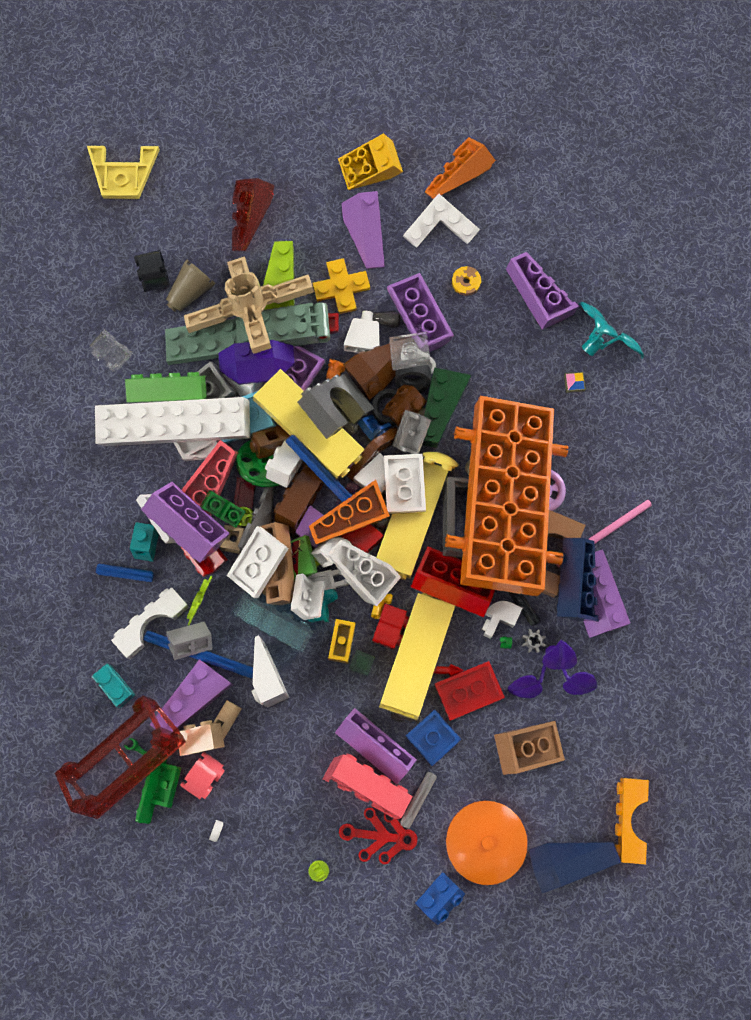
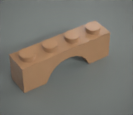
(281, 585)

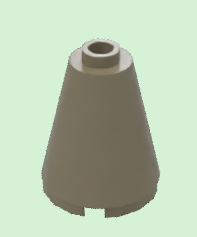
(188, 287)

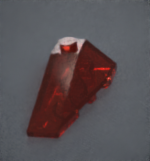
(252, 201)

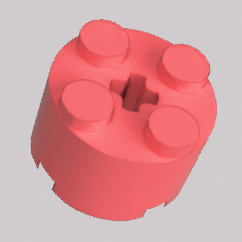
(202, 775)

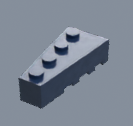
(577, 580)

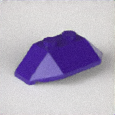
(246, 368)

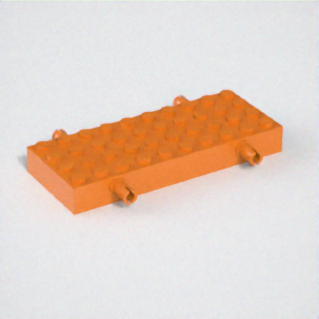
(508, 497)

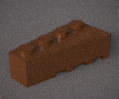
(298, 498)

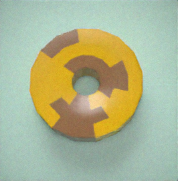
(466, 273)

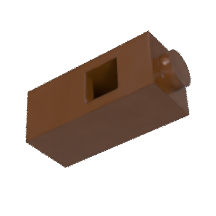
(266, 441)

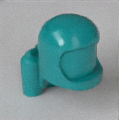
(329, 597)

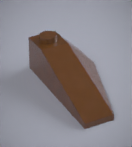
(371, 370)

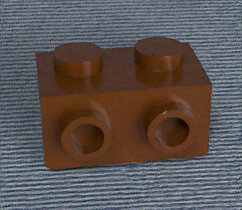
(407, 399)

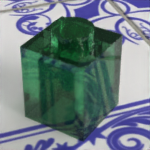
(362, 663)

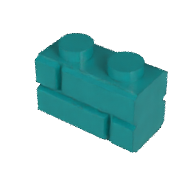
(113, 685)

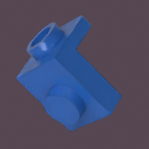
(372, 428)

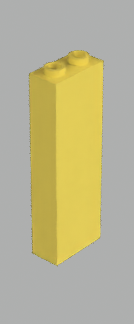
(280, 401)
(408, 530)
(417, 656)

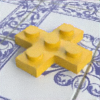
(341, 286)

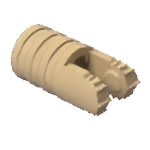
(227, 715)

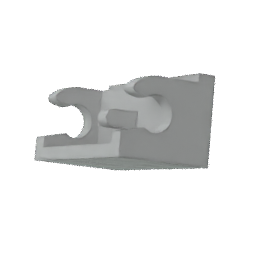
(411, 432)
(189, 640)

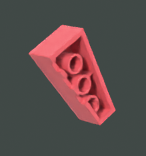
(211, 473)
(368, 785)

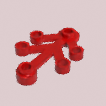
(381, 837)

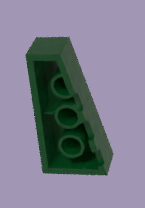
(443, 398)

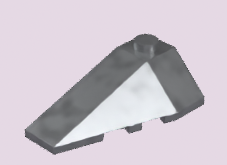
(261, 515)

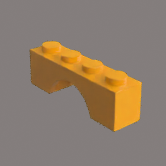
(632, 794)

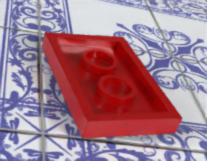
(469, 690)

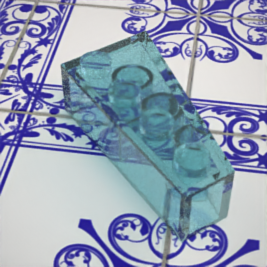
(272, 622)

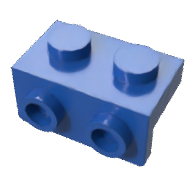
(440, 899)

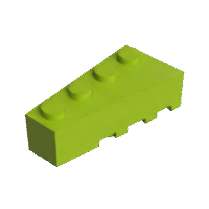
(280, 269)

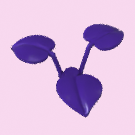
(558, 658)

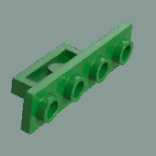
(158, 790)

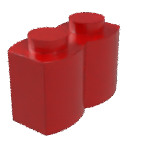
(390, 626)

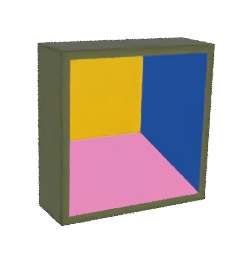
(574, 382)

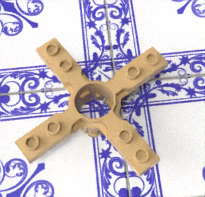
(241, 303)

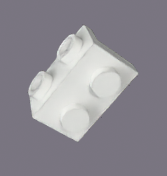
(307, 597)

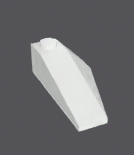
(365, 573)

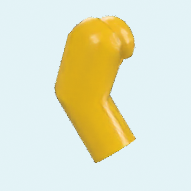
(377, 610)

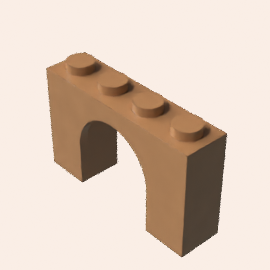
(560, 527)

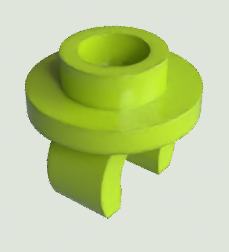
(318, 870)

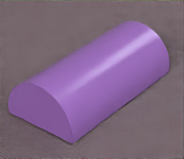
(420, 310)
(305, 368)

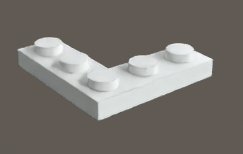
(441, 211)

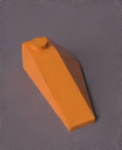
(469, 162)

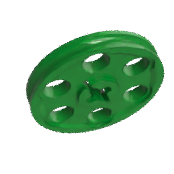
(255, 464)

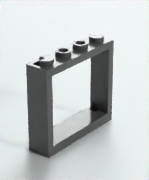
(449, 487)

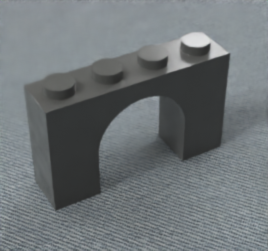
(323, 413)

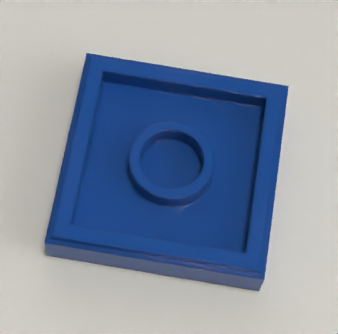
(433, 737)

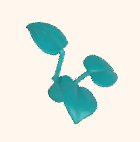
(595, 341)

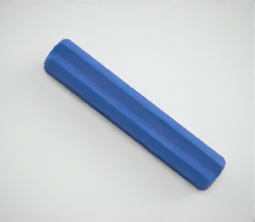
(123, 572)

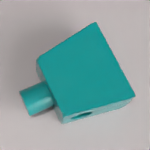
(144, 540)

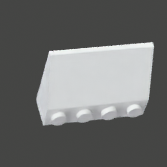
(266, 680)

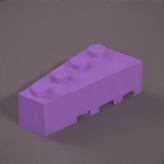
(539, 291)
(193, 695)

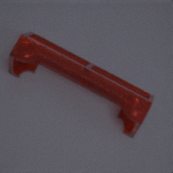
(163, 745)

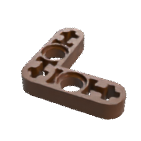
(372, 449)

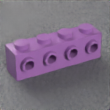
(378, 748)

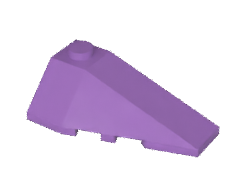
(363, 222)

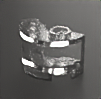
(110, 350)

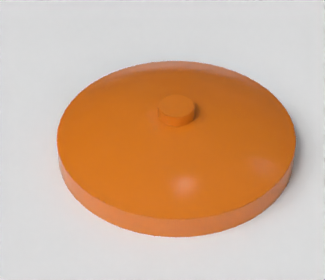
(486, 842)

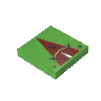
(302, 557)

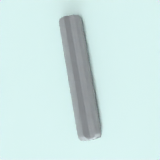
(418, 800)

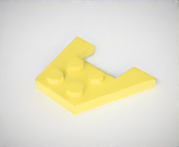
(122, 179)

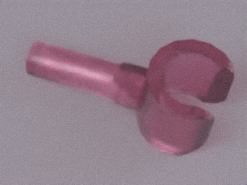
(351, 488)

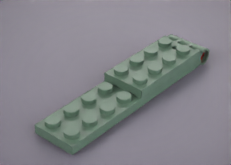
(290, 325)

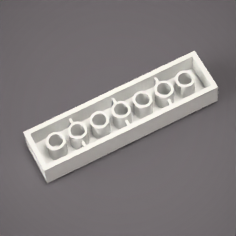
(172, 421)

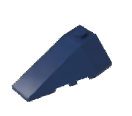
(567, 862)

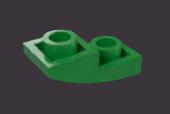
(222, 508)

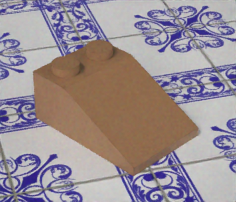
(529, 748)

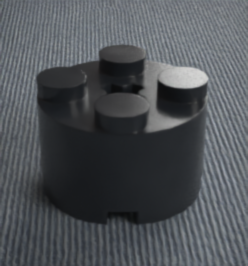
(152, 270)

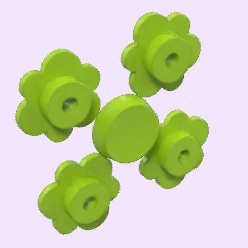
(198, 599)

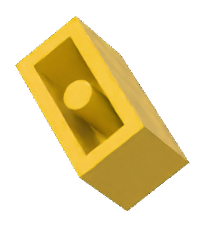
(342, 641)

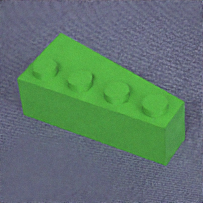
(165, 388)

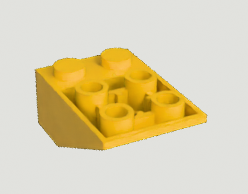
(370, 163)

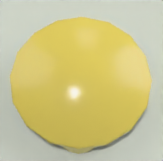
(446, 461)

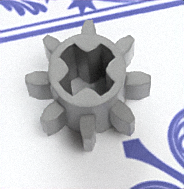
(539, 639)

